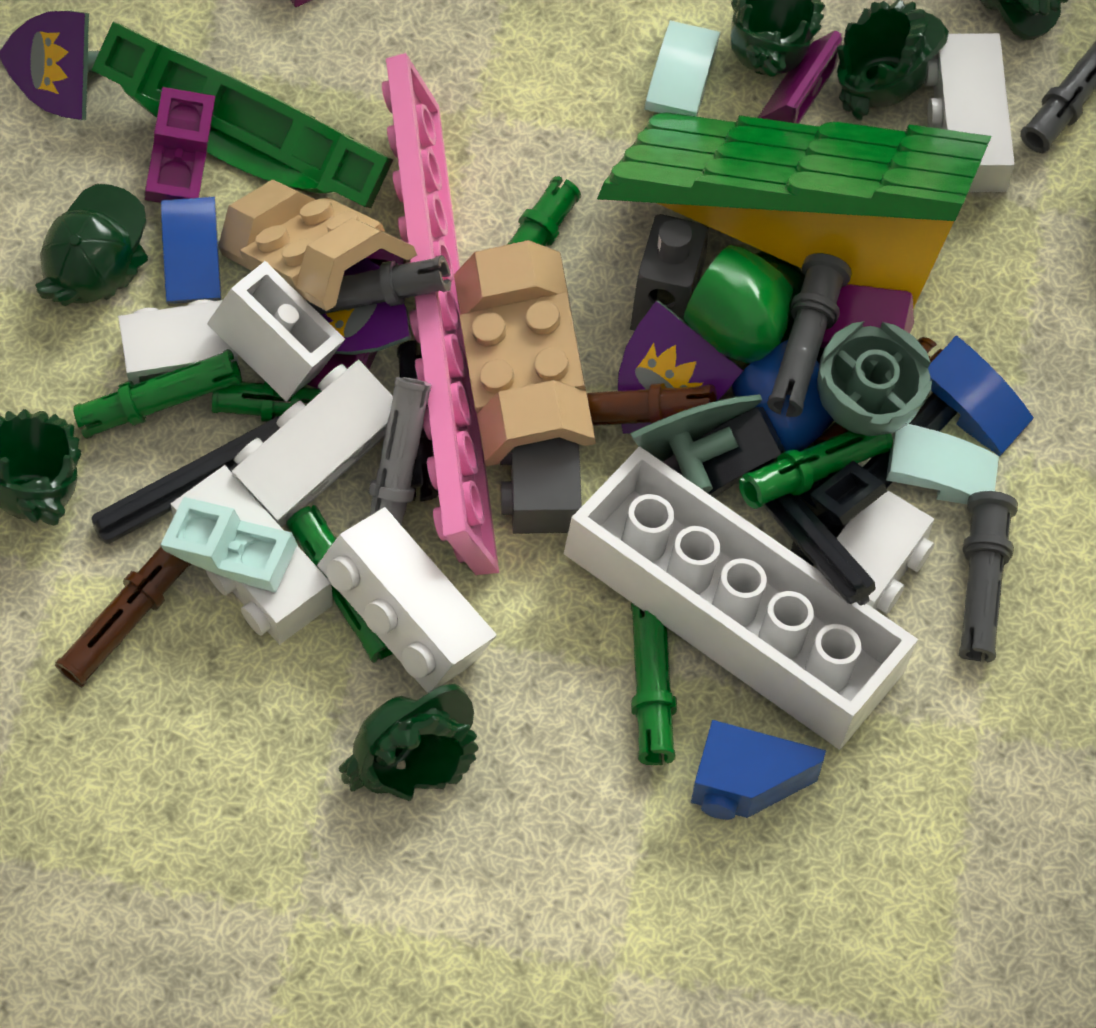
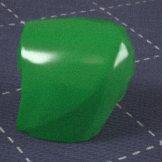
(740, 305)

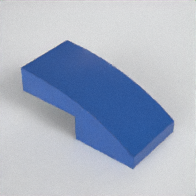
(190, 250)
(980, 395)

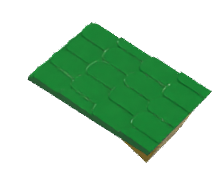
(804, 189)

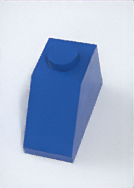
(751, 771)

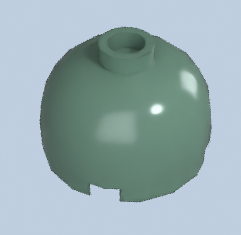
(873, 378)

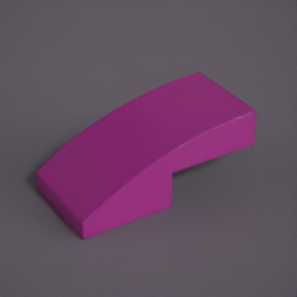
(179, 145)

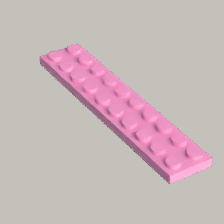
(428, 225)

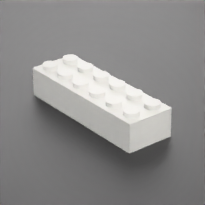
(738, 597)

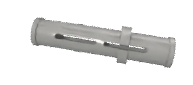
(400, 448)

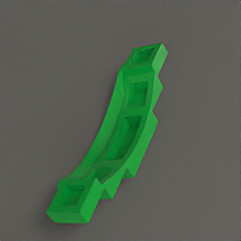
(247, 124)

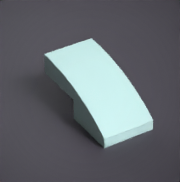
(682, 69)
(941, 463)
(225, 545)

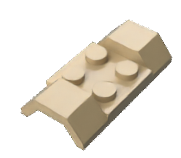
(303, 239)
(521, 349)

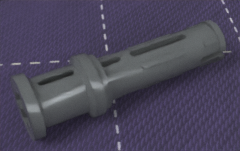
(813, 313)
(987, 553)

